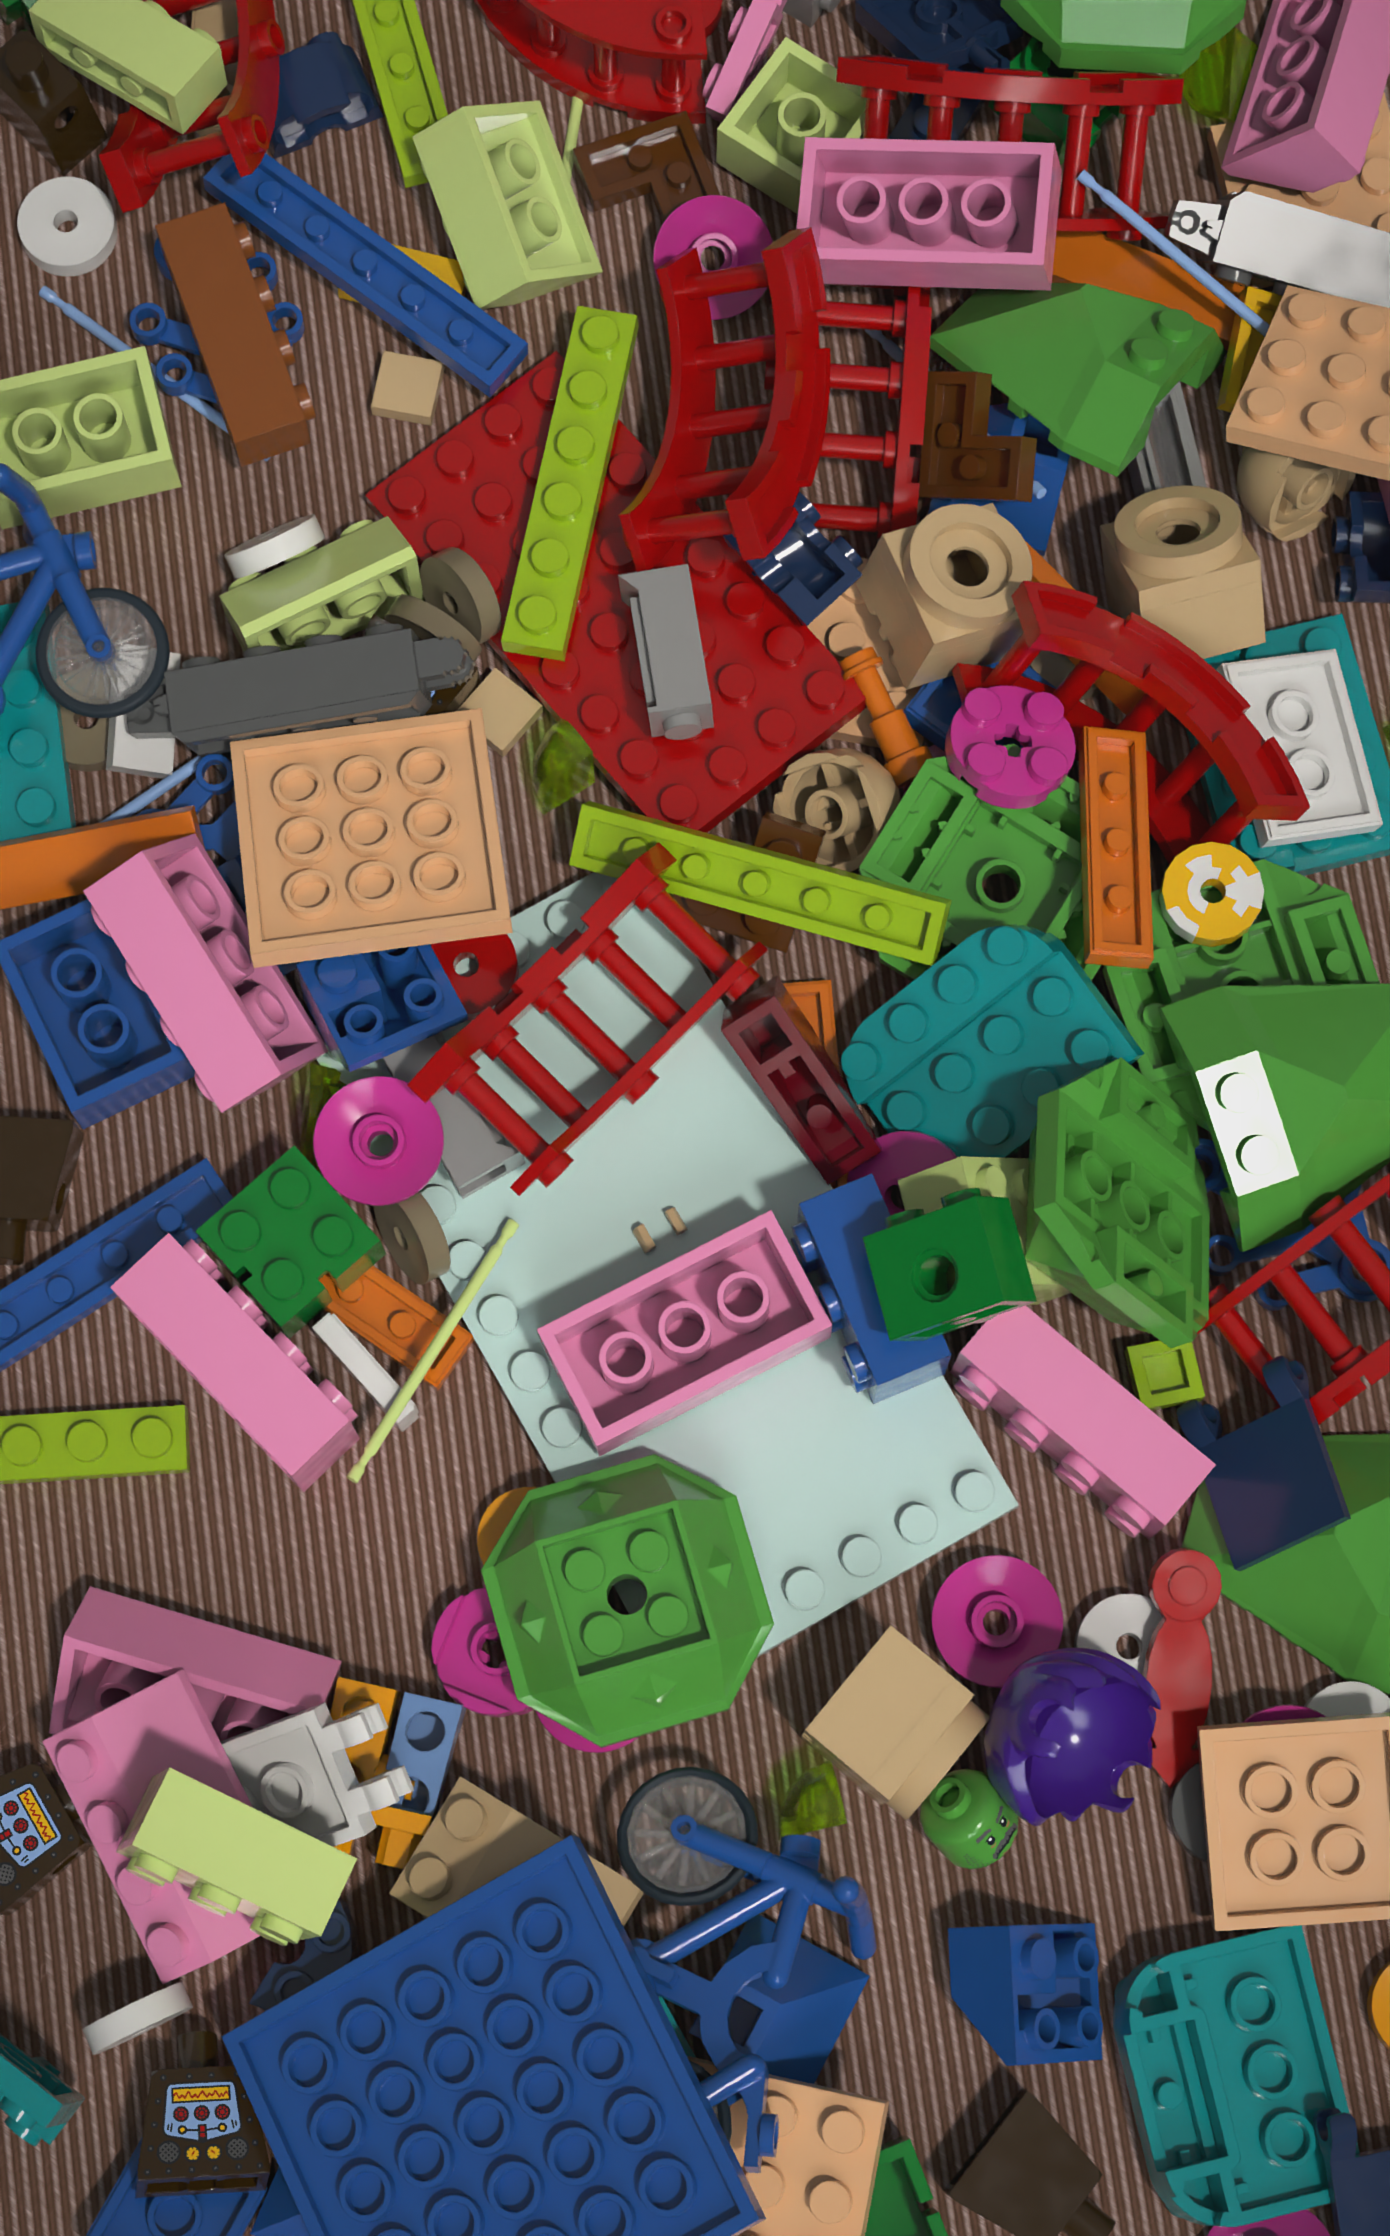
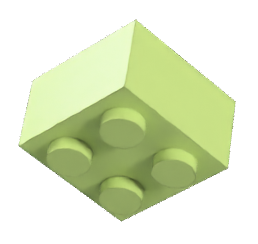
(783, 105)

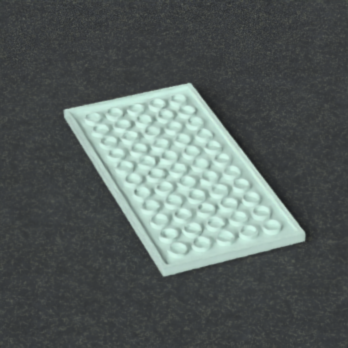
(823, 1476)

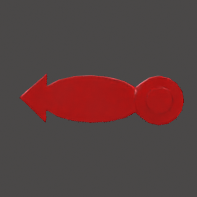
(1179, 1656)

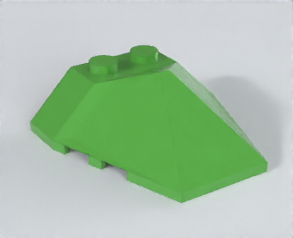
(1081, 361)
(1289, 1094)
(1331, 1588)

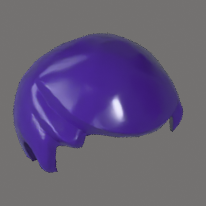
(1068, 1733)

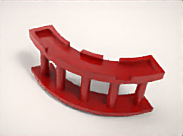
(610, 51)
(1013, 94)
(141, 144)
(902, 382)
(795, 420)
(1173, 680)
(542, 988)
(1348, 1360)

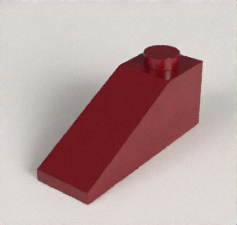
(799, 1079)

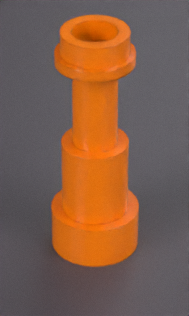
(890, 726)

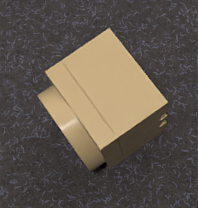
(1186, 569)
(947, 590)
(896, 1724)

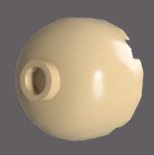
(1287, 492)
(844, 796)

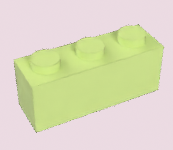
(135, 54)

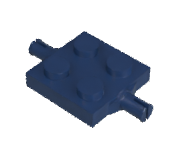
(941, 30)

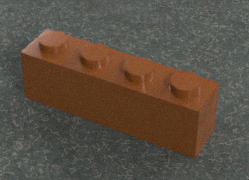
(234, 333)

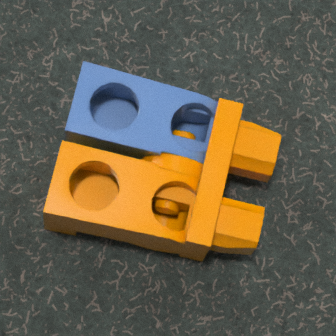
(421, 1743)

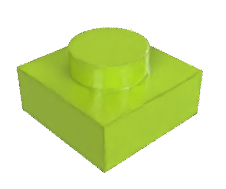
(1164, 1374)

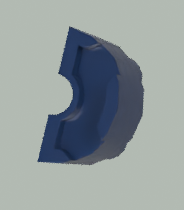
(318, 91)
(1365, 549)
(806, 566)
(319, 1959)

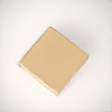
(407, 388)
(505, 709)

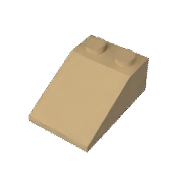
(478, 1841)

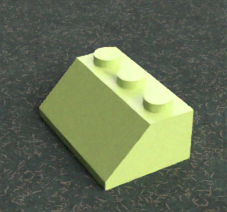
(506, 202)
(325, 588)

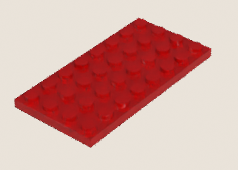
(767, 674)

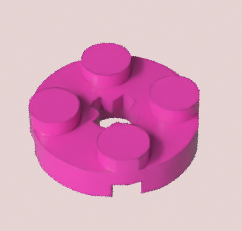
(1015, 713)
(464, 1665)

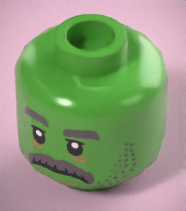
(968, 1819)

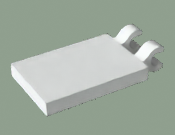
(304, 1776)

